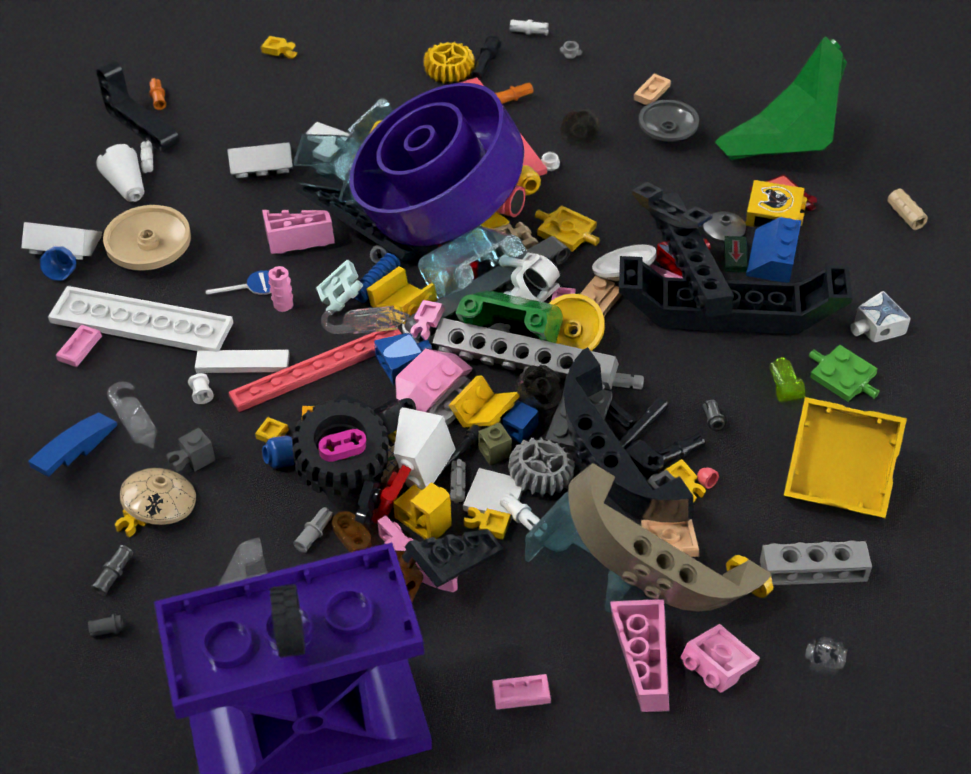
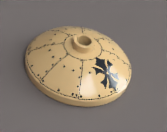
(157, 496)

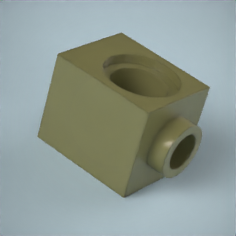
(495, 443)

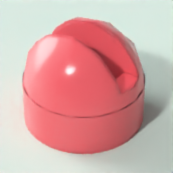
(707, 477)

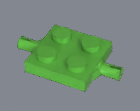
(844, 373)

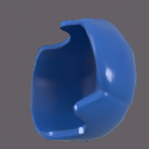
(57, 263)

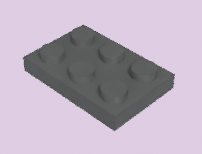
(559, 428)

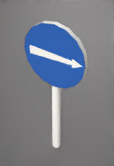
(256, 283)

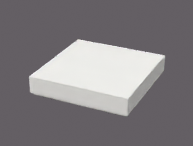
(489, 489)

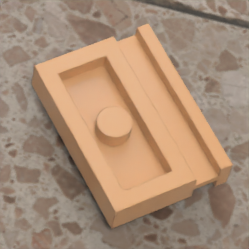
(602, 292)

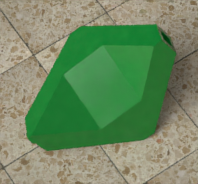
(800, 116)

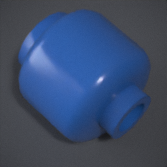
(278, 452)

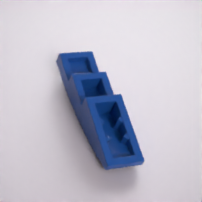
(71, 443)

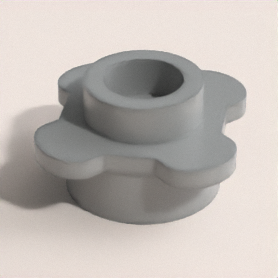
(570, 49)

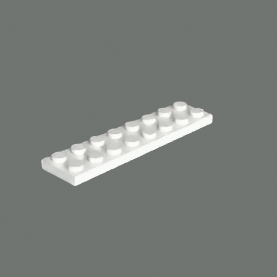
(141, 319)

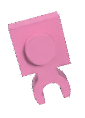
(426, 317)

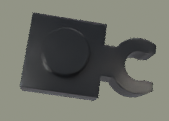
(368, 500)

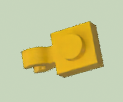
(277, 45)

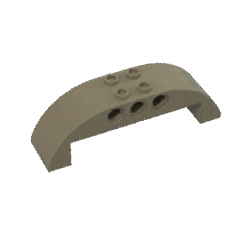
(648, 560)

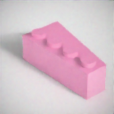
(644, 646)

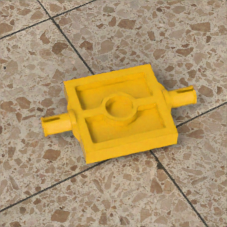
(567, 227)

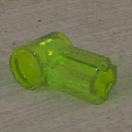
(787, 385)

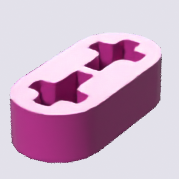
(342, 445)

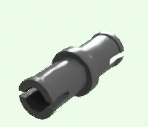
(112, 570)

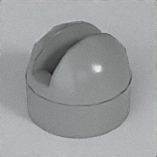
(374, 254)

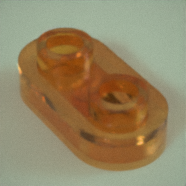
(353, 534)

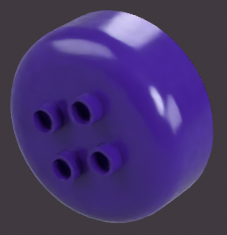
(447, 165)

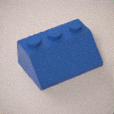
(774, 250)

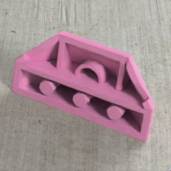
(430, 377)

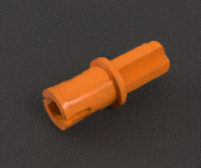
(515, 92)
(157, 93)

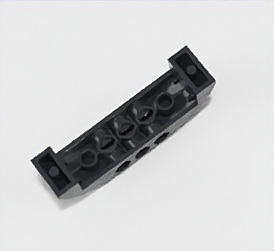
(598, 445)

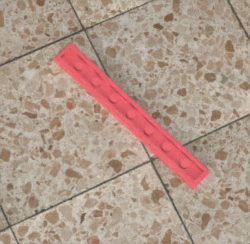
(307, 371)

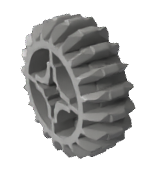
(541, 466)

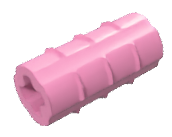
(280, 289)

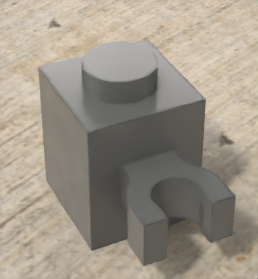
(195, 450)

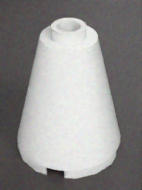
(122, 170)

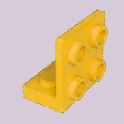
(480, 405)

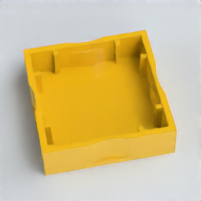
(845, 457)

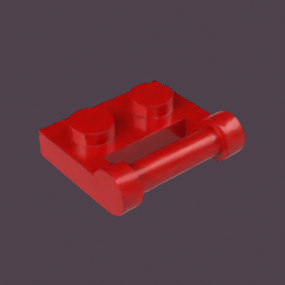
(391, 493)

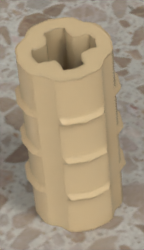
(907, 209)

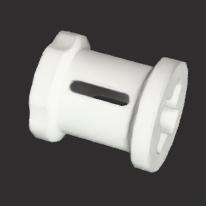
(201, 392)

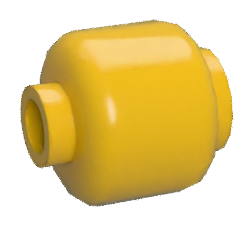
(529, 180)

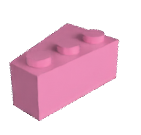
(298, 231)

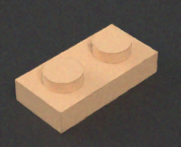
(652, 89)

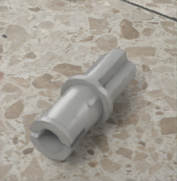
(313, 530)

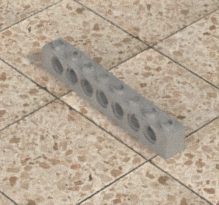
(449, 331)

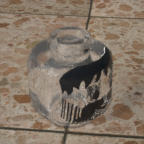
(826, 655)

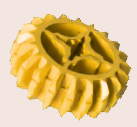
(449, 62)

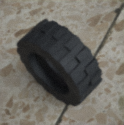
(287, 621)

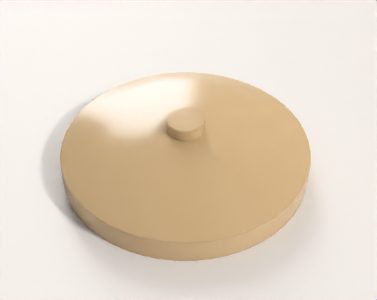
(147, 237)

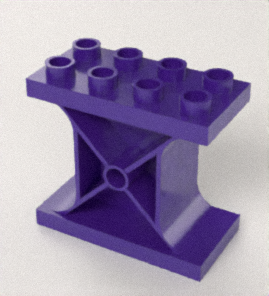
(307, 713)

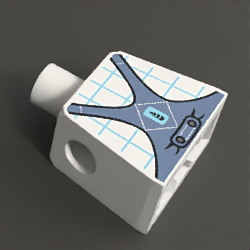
(880, 319)

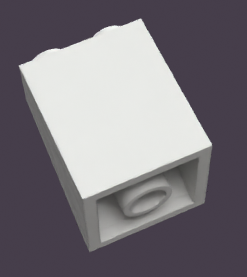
(422, 445)

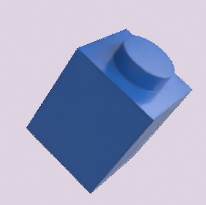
(521, 421)

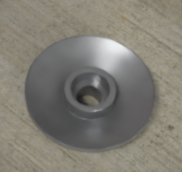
(724, 225)

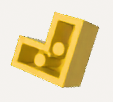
(425, 510)

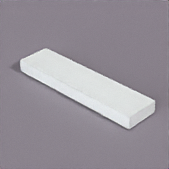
(241, 361)

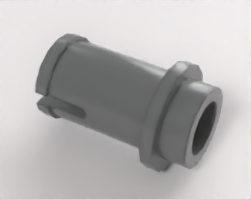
(715, 419)
(106, 625)

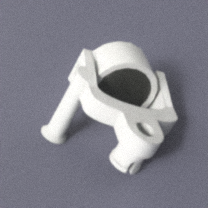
(538, 271)

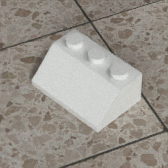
(260, 160)
(43, 237)

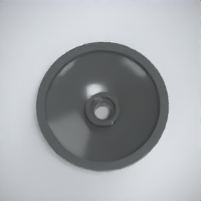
(668, 120)

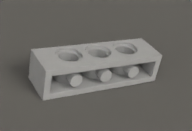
(817, 562)

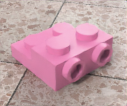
(718, 658)

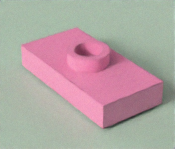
(78, 345)
(521, 691)

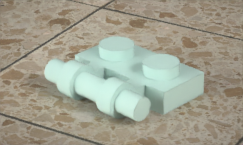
(336, 283)

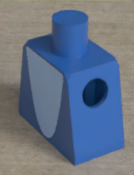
(398, 352)

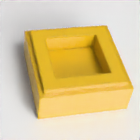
(270, 429)

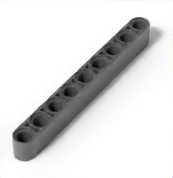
(496, 280)

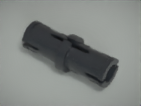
(681, 449)

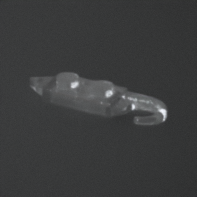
(366, 320)
(133, 415)

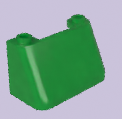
(484, 306)

